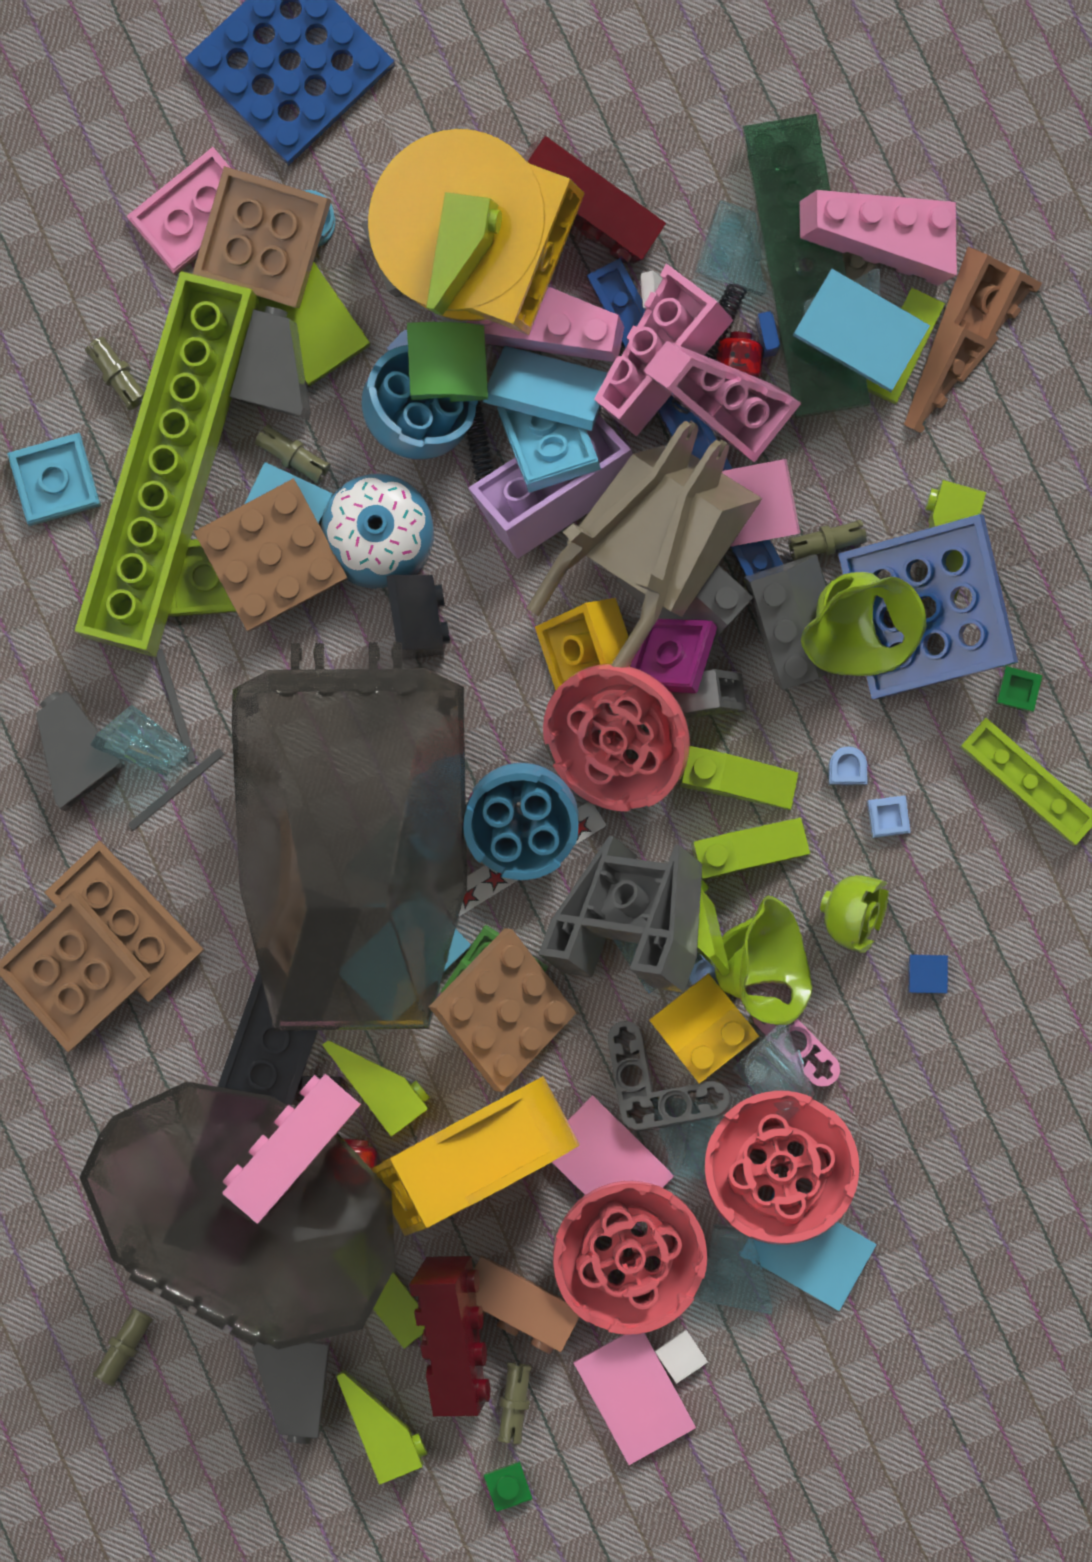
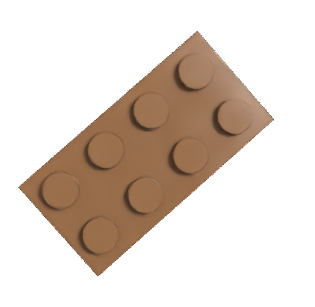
(131, 915)

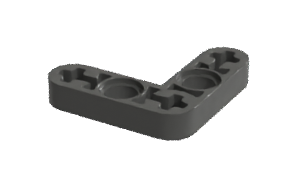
(644, 1093)

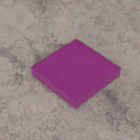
(676, 653)

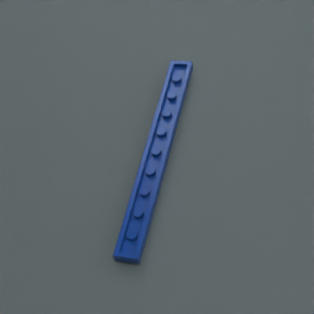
(619, 295)

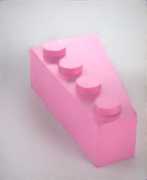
(890, 230)
(674, 314)
(564, 328)
(730, 402)
(291, 1147)

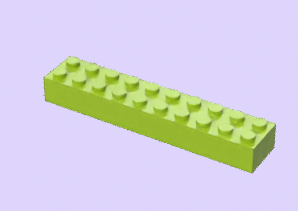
(167, 465)

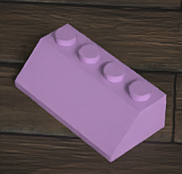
(529, 519)

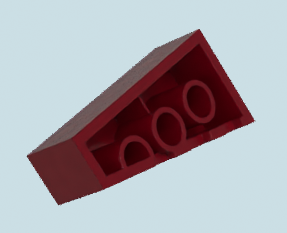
(605, 210)
(451, 1335)

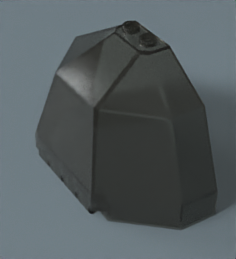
(280, 1282)

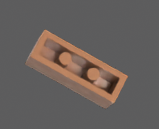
(524, 1306)

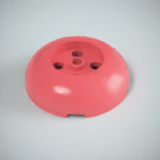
(597, 763)
(827, 1162)
(644, 1297)

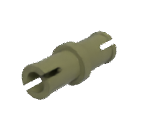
(115, 372)
(292, 454)
(827, 540)
(123, 1347)
(514, 1403)

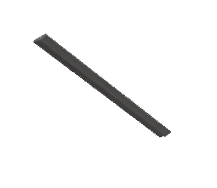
(174, 704)
(175, 789)

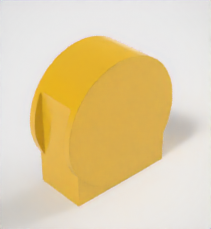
(523, 256)
(476, 1156)

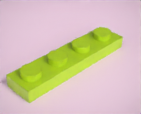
(1029, 781)

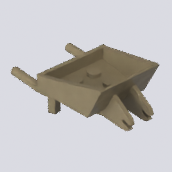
(659, 529)

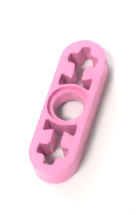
(823, 1054)

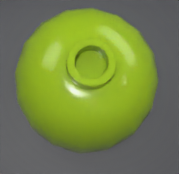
(854, 910)

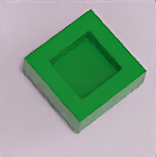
(1019, 689)
(508, 1486)

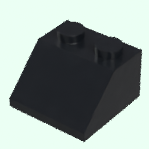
(416, 615)

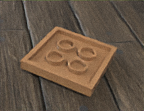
(262, 236)
(270, 555)
(72, 971)
(502, 1010)

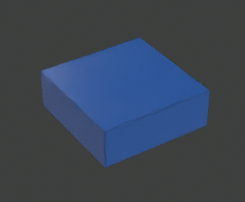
(767, 333)
(928, 974)

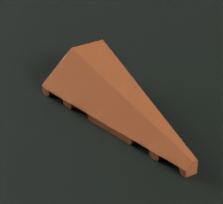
(977, 308)

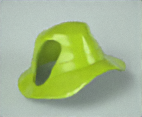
(844, 632)
(768, 951)

